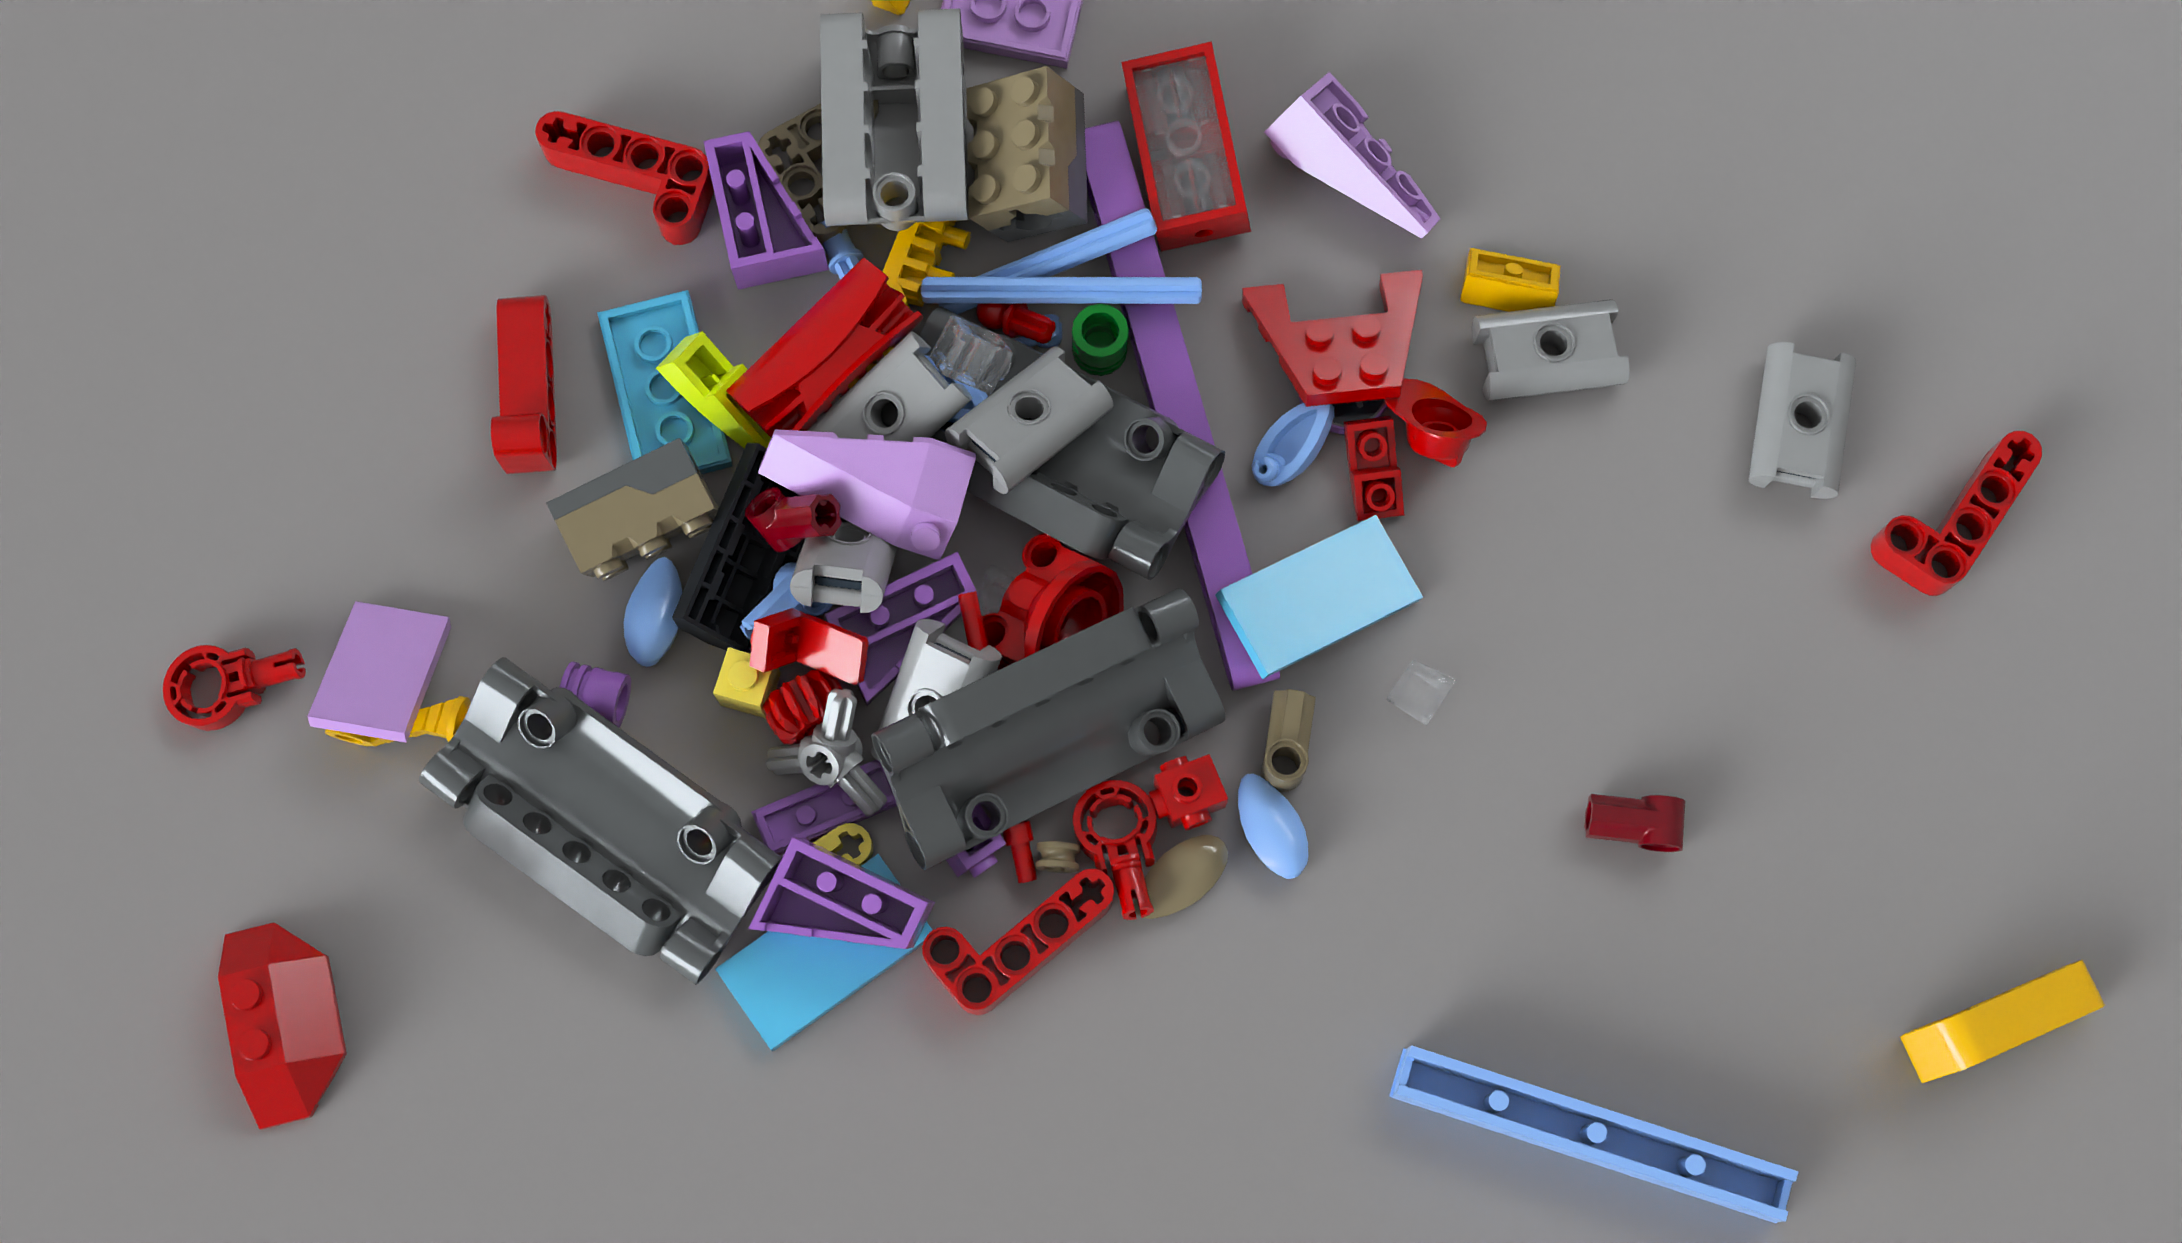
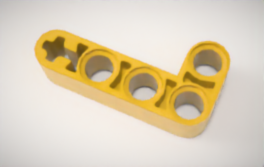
(2002, 1022)

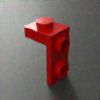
(810, 641)

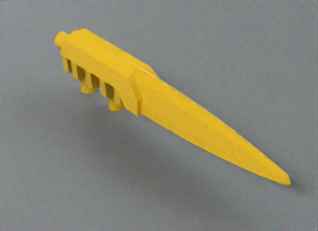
(915, 258)

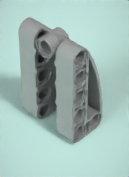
(921, 129)

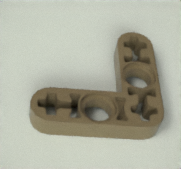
(801, 154)

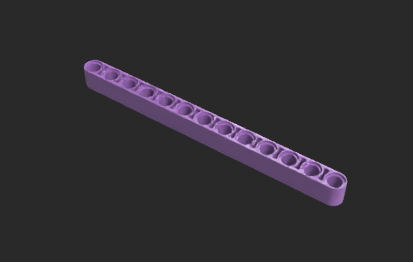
(1171, 390)

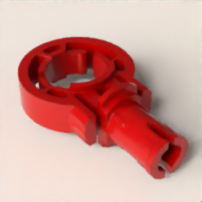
(240, 678)
(1127, 868)

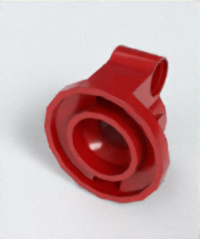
(1051, 600)

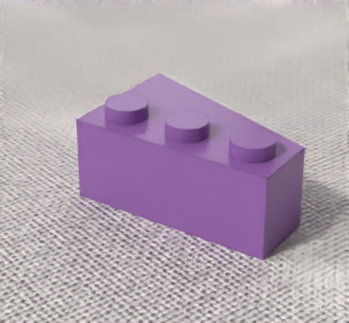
(758, 219)
(920, 595)
(839, 900)

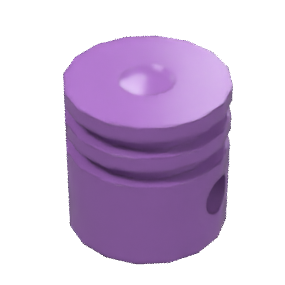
(599, 689)

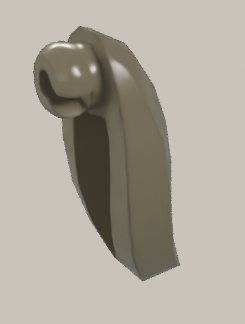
(1184, 874)

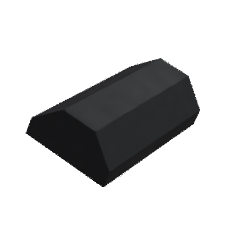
(734, 563)

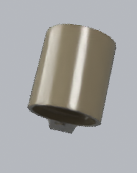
(1288, 736)

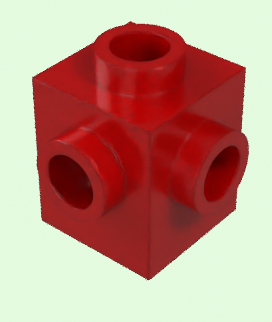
(1195, 776)

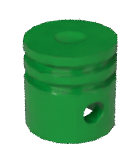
(1099, 339)

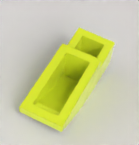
(702, 378)

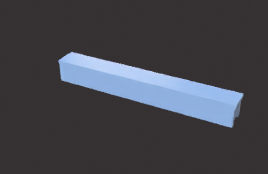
(1593, 1134)

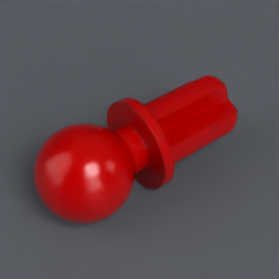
(1016, 321)

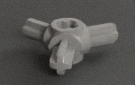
(831, 755)

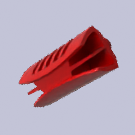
(825, 351)

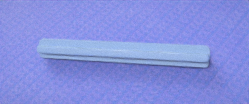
(1073, 251)

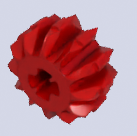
(799, 705)

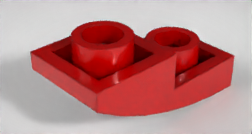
(1373, 468)

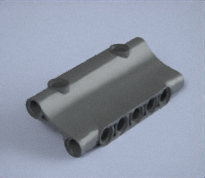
(1107, 485)
(1048, 726)
(600, 821)

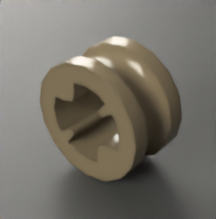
(1057, 857)

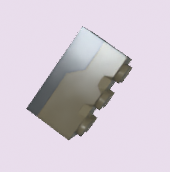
(1027, 155)
(634, 510)

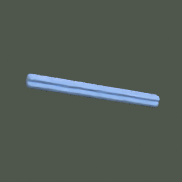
(1062, 290)

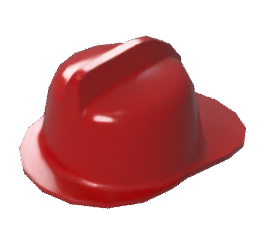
(1436, 421)

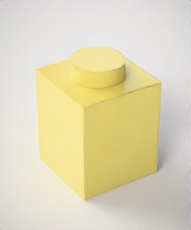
(743, 686)

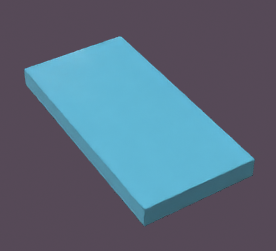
(651, 408)
(1318, 596)
(796, 979)

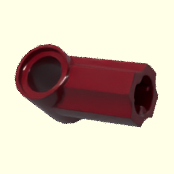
(790, 519)
(1651, 821)

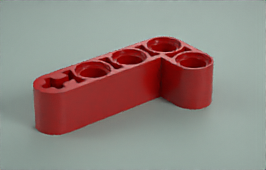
(622, 168)
(526, 428)
(1970, 510)
(1024, 934)

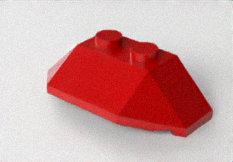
(280, 1022)

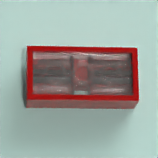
(1186, 146)

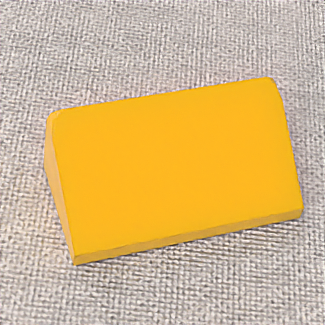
(1509, 281)

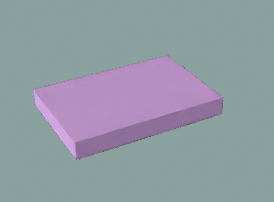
(1020, 28)
(379, 672)

